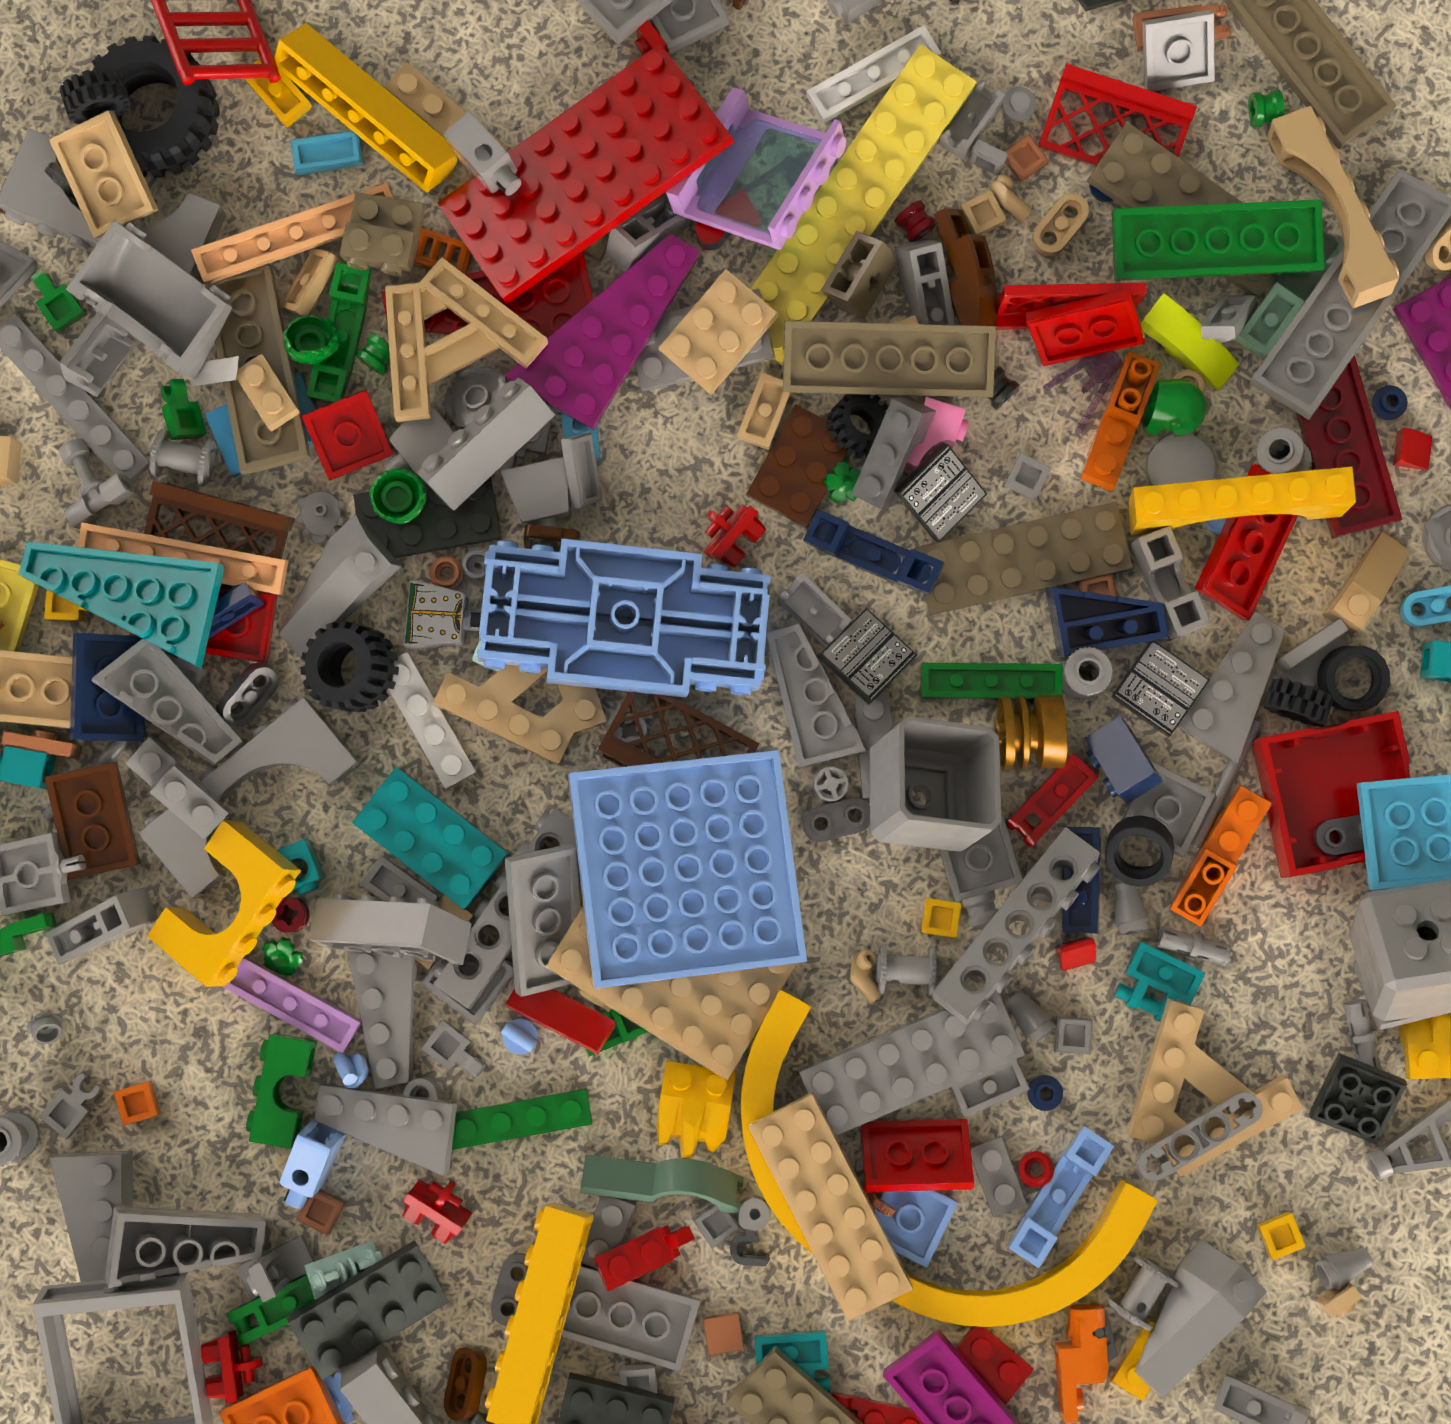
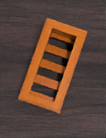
(438, 240)

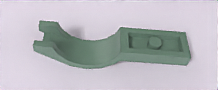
(1284, 303)
(650, 1180)

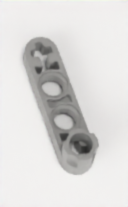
(1199, 1137)

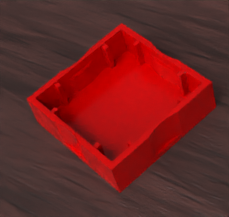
(1315, 779)

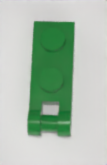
(271, 1313)

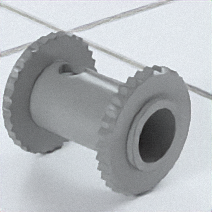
(1280, 442)
(182, 457)
(1099, 672)
(907, 969)
(21, 1137)
(1142, 1293)

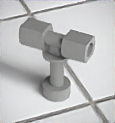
(94, 493)

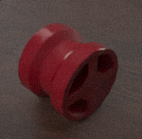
(915, 221)
(297, 914)

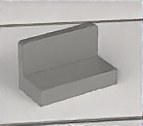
(1305, 659)

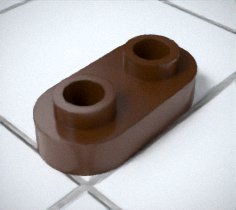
(465, 1383)

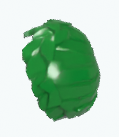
(310, 339)
(398, 495)

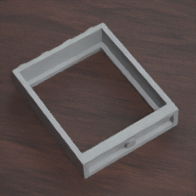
(95, 1296)

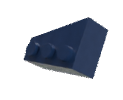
(1102, 620)

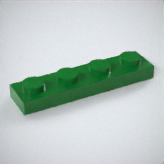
(989, 680)
(521, 1118)

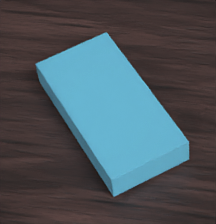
(326, 152)

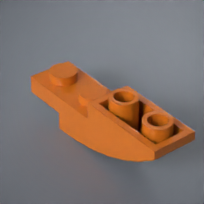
(1120, 421)
(1219, 854)

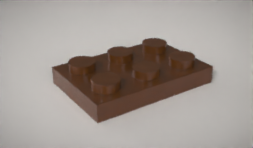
(796, 467)
(93, 818)

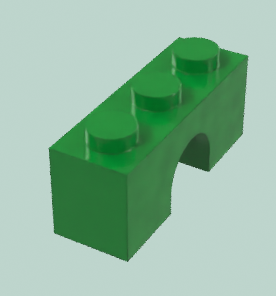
(273, 1120)

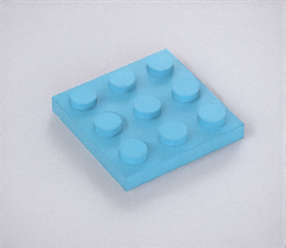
(1406, 830)

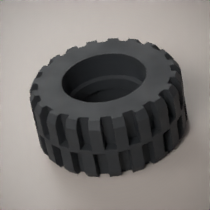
(194, 115)

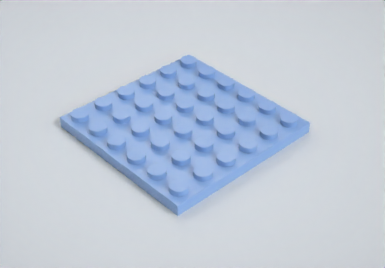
(686, 868)

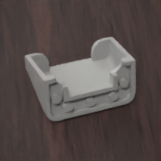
(152, 298)

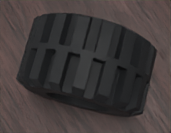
(325, 661)

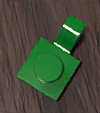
(58, 304)
(181, 416)

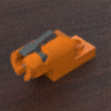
(1084, 1357)

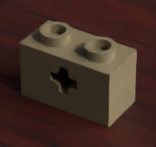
(860, 275)

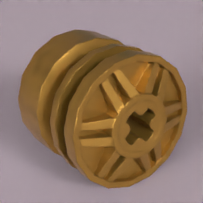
(1033, 731)

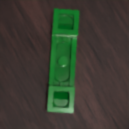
(347, 312)

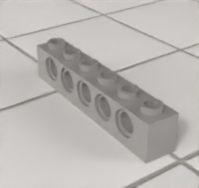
(1065, 851)
(449, 976)

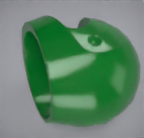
(1175, 407)

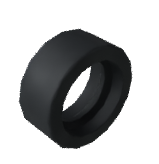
(1379, 677)
(1133, 874)

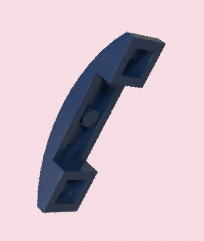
(873, 554)

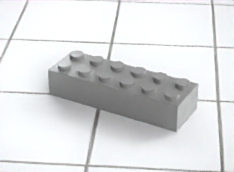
(909, 1064)

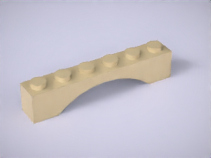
(1304, 148)

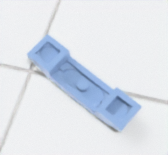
(1055, 1201)

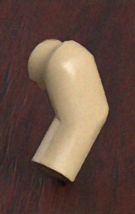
(1008, 199)
(861, 975)

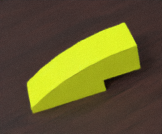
(1183, 341)

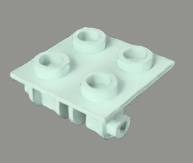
(340, 1267)

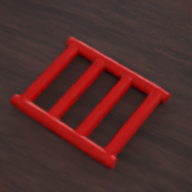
(178, 47)

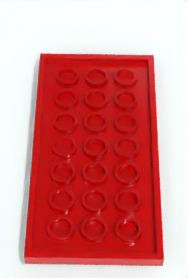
(587, 173)

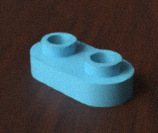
(1432, 604)

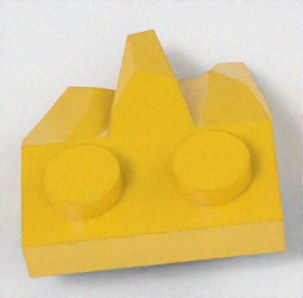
(1427, 1047)
(693, 1107)

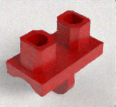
(742, 522)
(439, 1206)
(229, 1383)

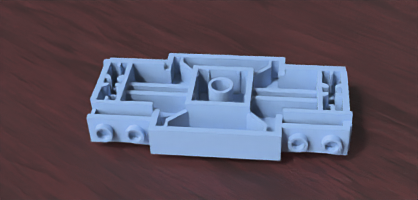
(623, 618)

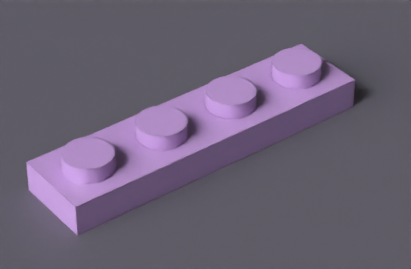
(294, 1004)

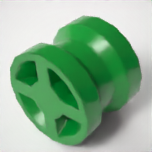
(1265, 107)
(375, 354)

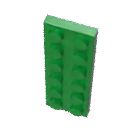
(1217, 240)

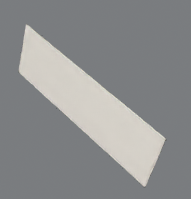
(217, 371)

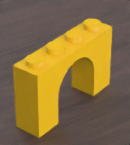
(263, 882)

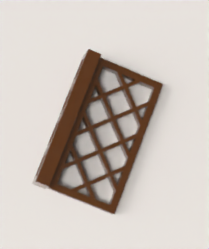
(216, 508)
(626, 755)

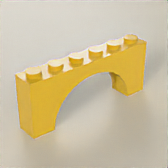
(1302, 493)

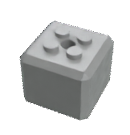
(953, 769)
(1398, 968)

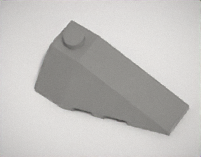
(341, 581)
(1196, 1315)

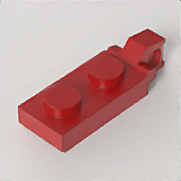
(640, 1255)

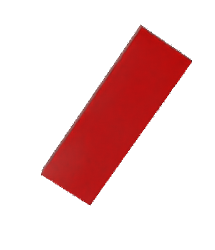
(564, 1017)

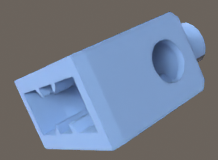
(310, 1162)

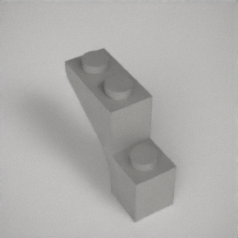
(176, 786)

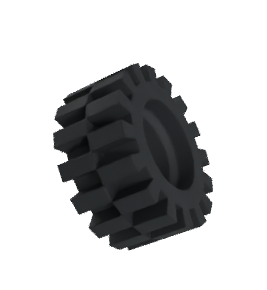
(94, 94)
(845, 431)
(1298, 702)

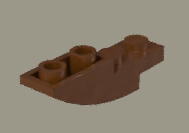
(970, 259)

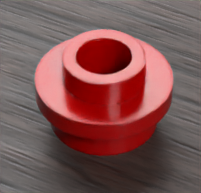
(1030, 1159)

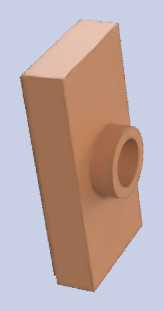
(42, 742)

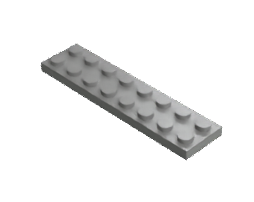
(1326, 328)

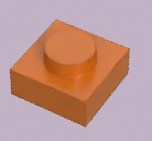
(137, 1103)

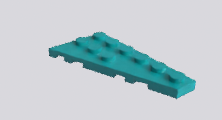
(147, 595)

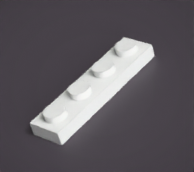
(867, 76)
(429, 724)

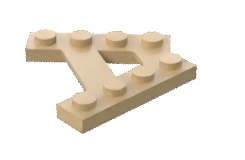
(489, 329)
(494, 711)
(1178, 1058)

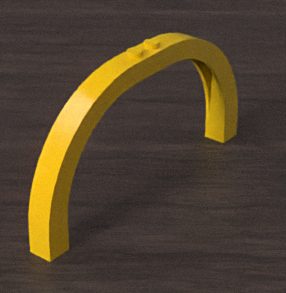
(1046, 1294)

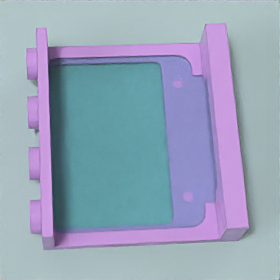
(762, 178)

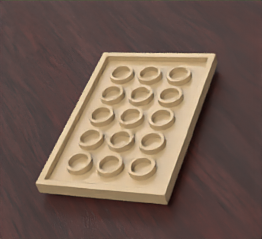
(698, 1015)

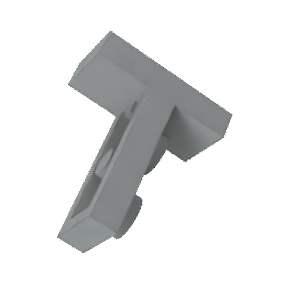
(275, 1268)
(1257, 1406)

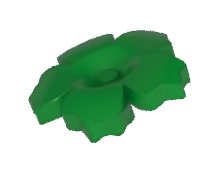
(842, 482)
(282, 956)

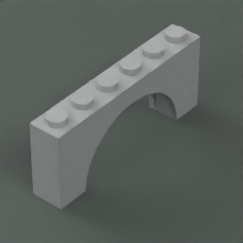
(38, 200)
(295, 739)

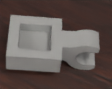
(450, 1047)

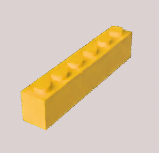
(365, 107)
(539, 1316)

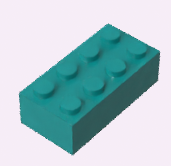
(431, 838)

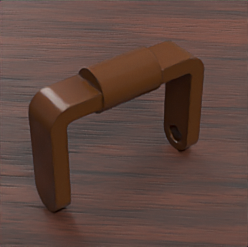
(548, 533)

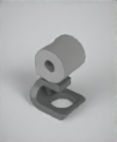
(752, 1216)

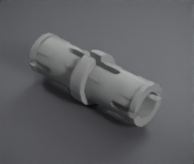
(1193, 946)
(1361, 1032)

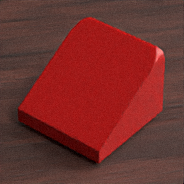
(1412, 449)
(1076, 953)

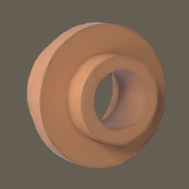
(442, 563)

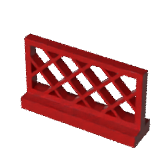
(1117, 95)
(1019, 299)

